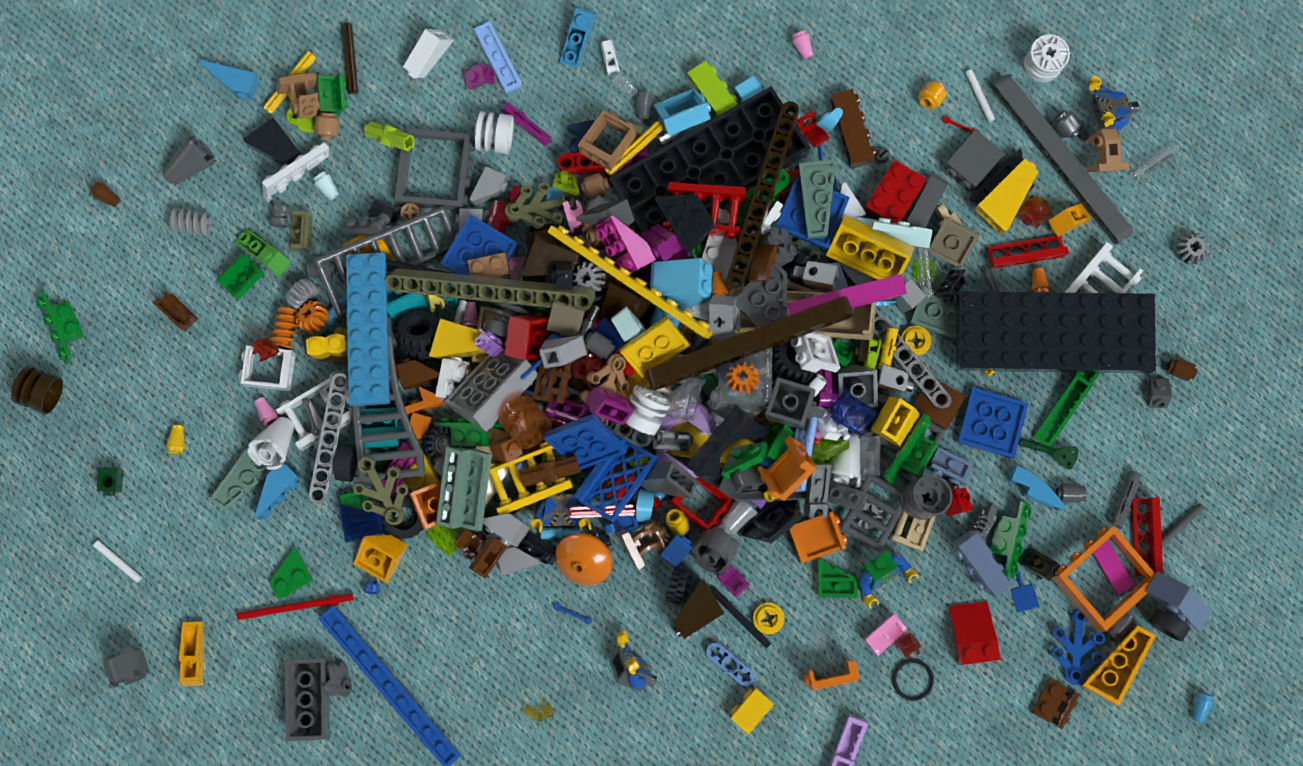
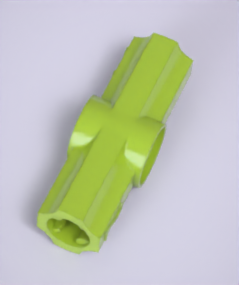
(389, 136)

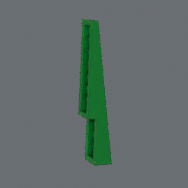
(1065, 407)

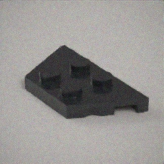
(980, 194)
(686, 218)
(772, 521)

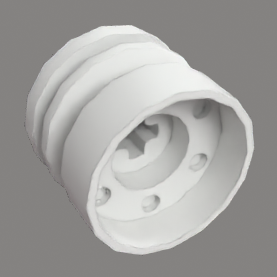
(1046, 67)
(491, 132)
(647, 407)

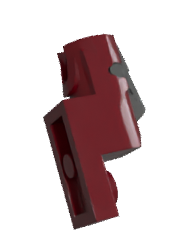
(496, 214)

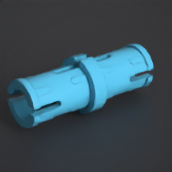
(558, 532)

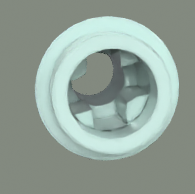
(325, 184)

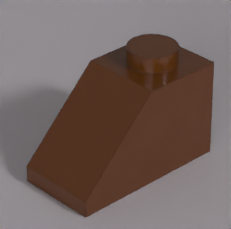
(415, 374)

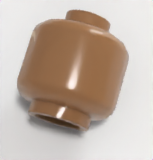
(326, 126)
(594, 186)

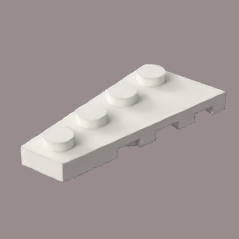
(294, 171)

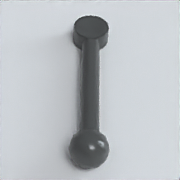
(315, 431)

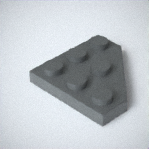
(765, 300)

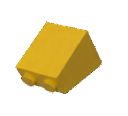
(455, 341)

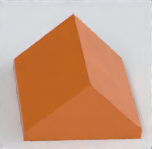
(426, 504)

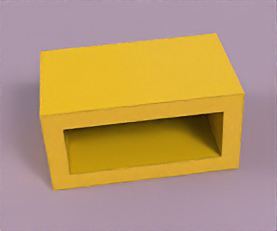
(751, 710)

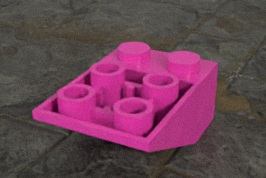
(624, 245)

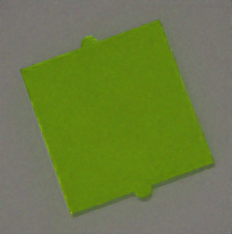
(445, 538)

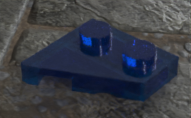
(360, 523)

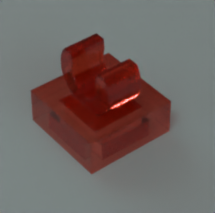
(265, 349)
(908, 644)

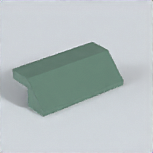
(464, 488)

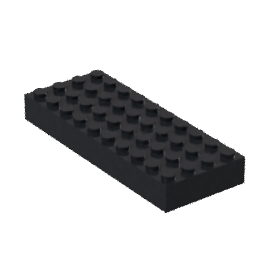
(719, 153)
(1055, 332)

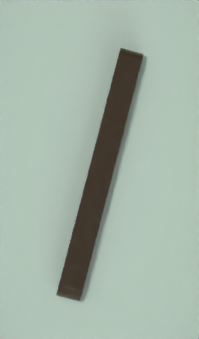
(762, 205)
(749, 343)

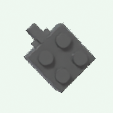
(792, 404)

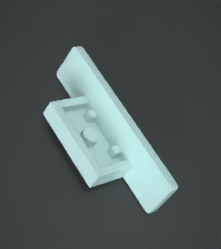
(902, 231)

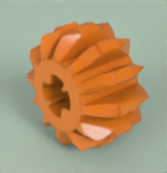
(312, 317)
(742, 371)

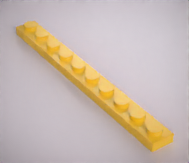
(636, 284)

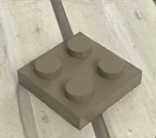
(953, 242)

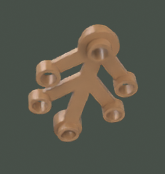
(614, 368)

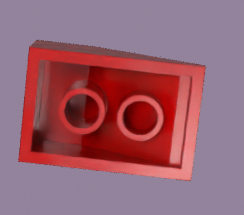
(526, 336)
(974, 633)

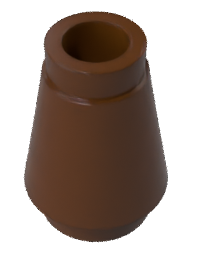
(104, 194)

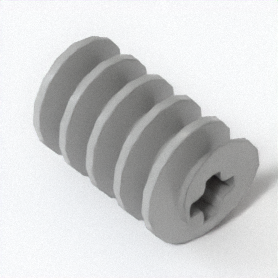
(190, 223)

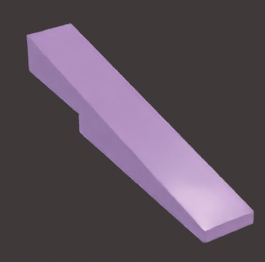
(849, 741)

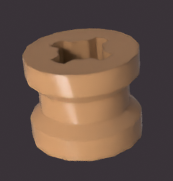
(409, 210)

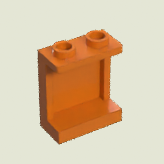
(788, 471)
(817, 537)
(850, 676)

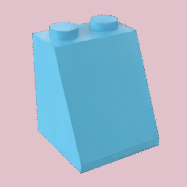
(683, 281)

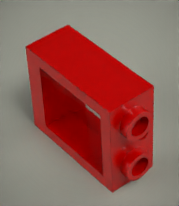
(721, 509)

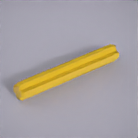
(299, 69)
(636, 146)

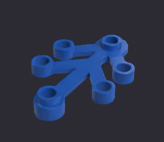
(1077, 650)

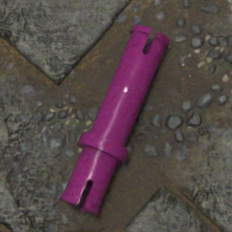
(521, 120)

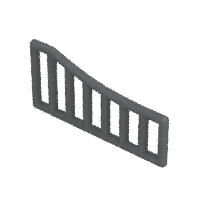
(390, 233)
(408, 433)
(894, 512)

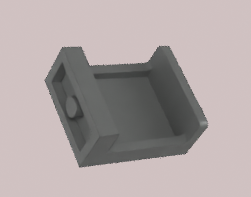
(973, 161)

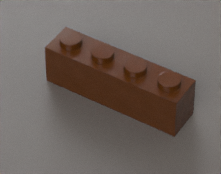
(852, 129)

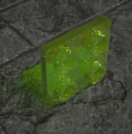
(828, 448)

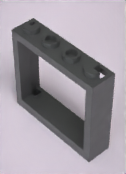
(465, 180)

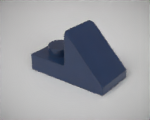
(579, 130)

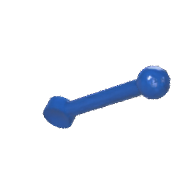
(558, 607)

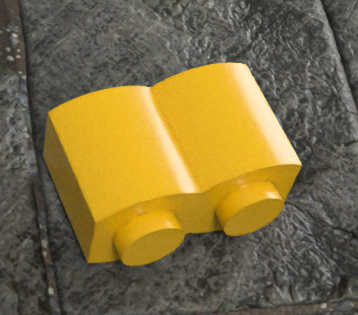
(322, 348)

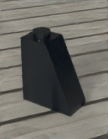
(273, 143)

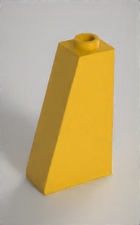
(1005, 200)

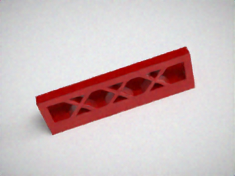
(1027, 256)
(1154, 533)

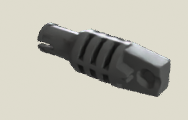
(985, 520)

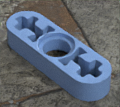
(745, 669)

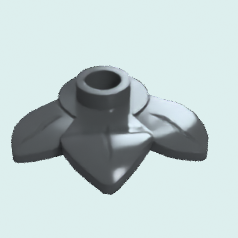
(339, 680)

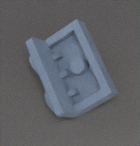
(950, 466)

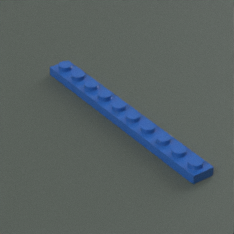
(389, 687)

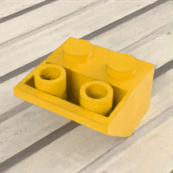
(896, 421)

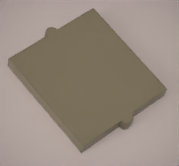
(565, 319)

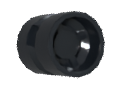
(801, 260)

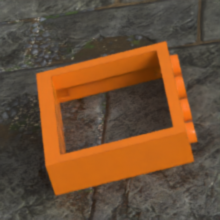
(1099, 623)

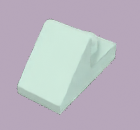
(628, 324)

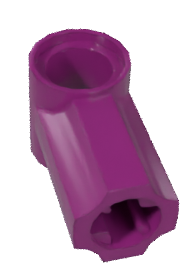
(828, 394)

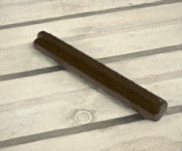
(350, 62)

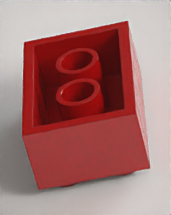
(895, 193)

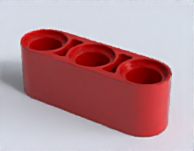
(575, 167)

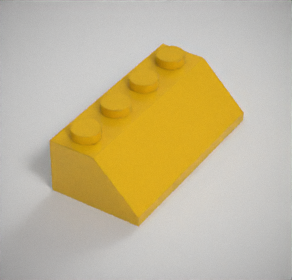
(869, 250)

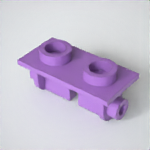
(490, 343)

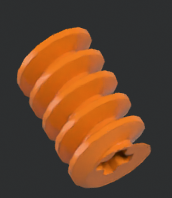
(284, 328)

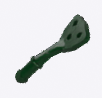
(1056, 453)

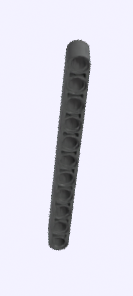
(1061, 159)

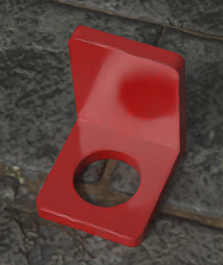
(811, 132)

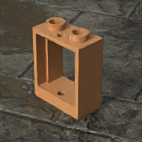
(595, 154)

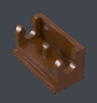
(176, 311)

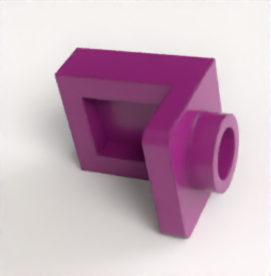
(479, 76)
(733, 581)

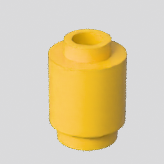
(677, 522)

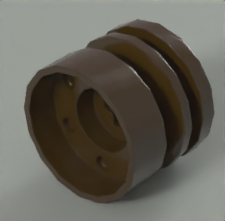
(37, 390)

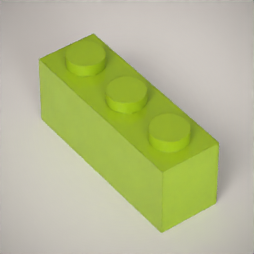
(714, 90)

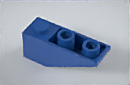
(676, 550)

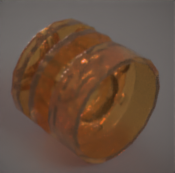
(524, 422)

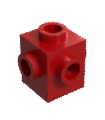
(960, 501)

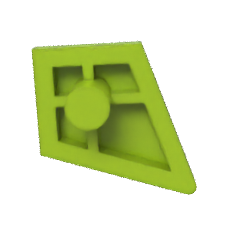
(566, 183)

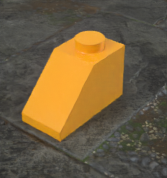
(1069, 219)

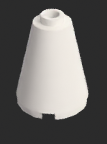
(272, 444)
(846, 466)

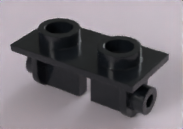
(951, 285)
(531, 545)

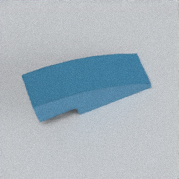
(1035, 488)

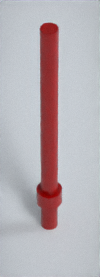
(332, 600)

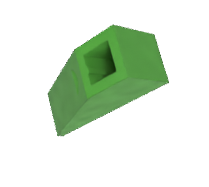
(263, 252)

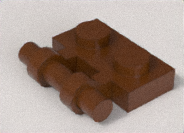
(547, 381)
(1049, 701)

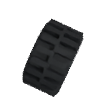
(407, 333)
(785, 369)

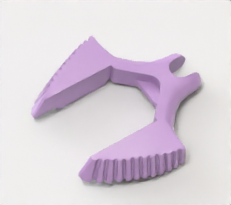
(702, 420)

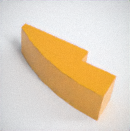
(192, 654)

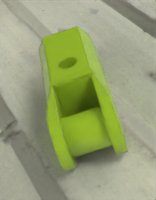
(871, 357)

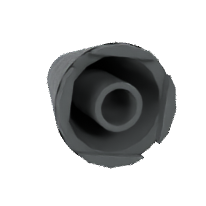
(188, 160)

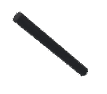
(741, 618)

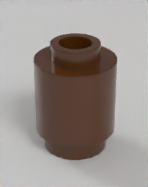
(1182, 369)

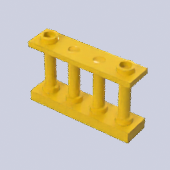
(524, 497)

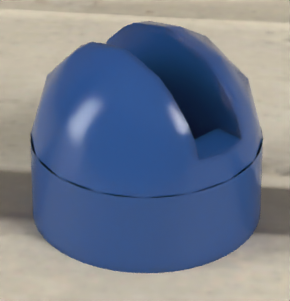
(371, 587)

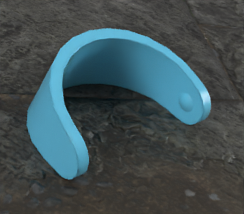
(830, 119)
(644, 505)

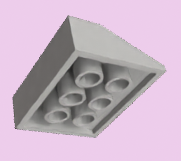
(490, 389)

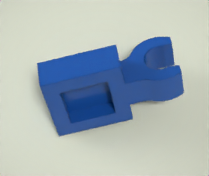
(629, 523)

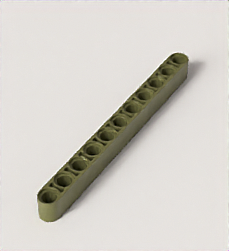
(480, 291)

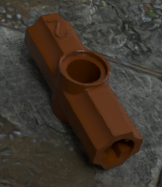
(549, 471)

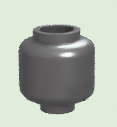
(1066, 124)

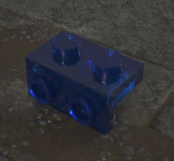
(852, 413)

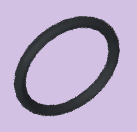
(930, 675)

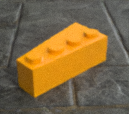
(1119, 668)

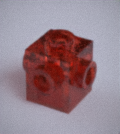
(1034, 211)
(586, 364)

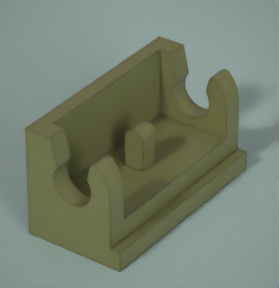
(301, 231)

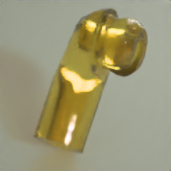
(541, 714)

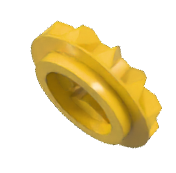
(922, 334)
(771, 609)

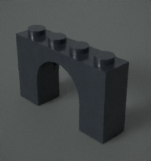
(736, 426)

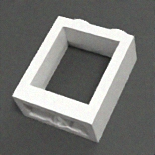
(286, 370)

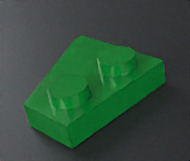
(743, 457)
(290, 576)
(835, 582)

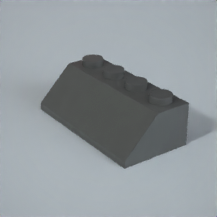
(306, 700)

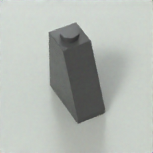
(669, 479)

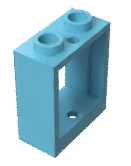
(682, 111)

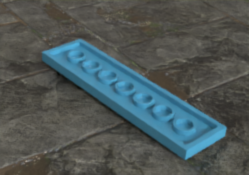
(367, 329)

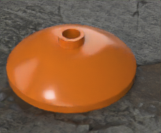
(586, 552)

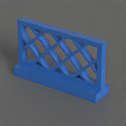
(602, 473)

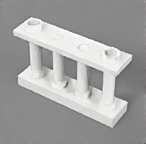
(1093, 270)
(307, 440)

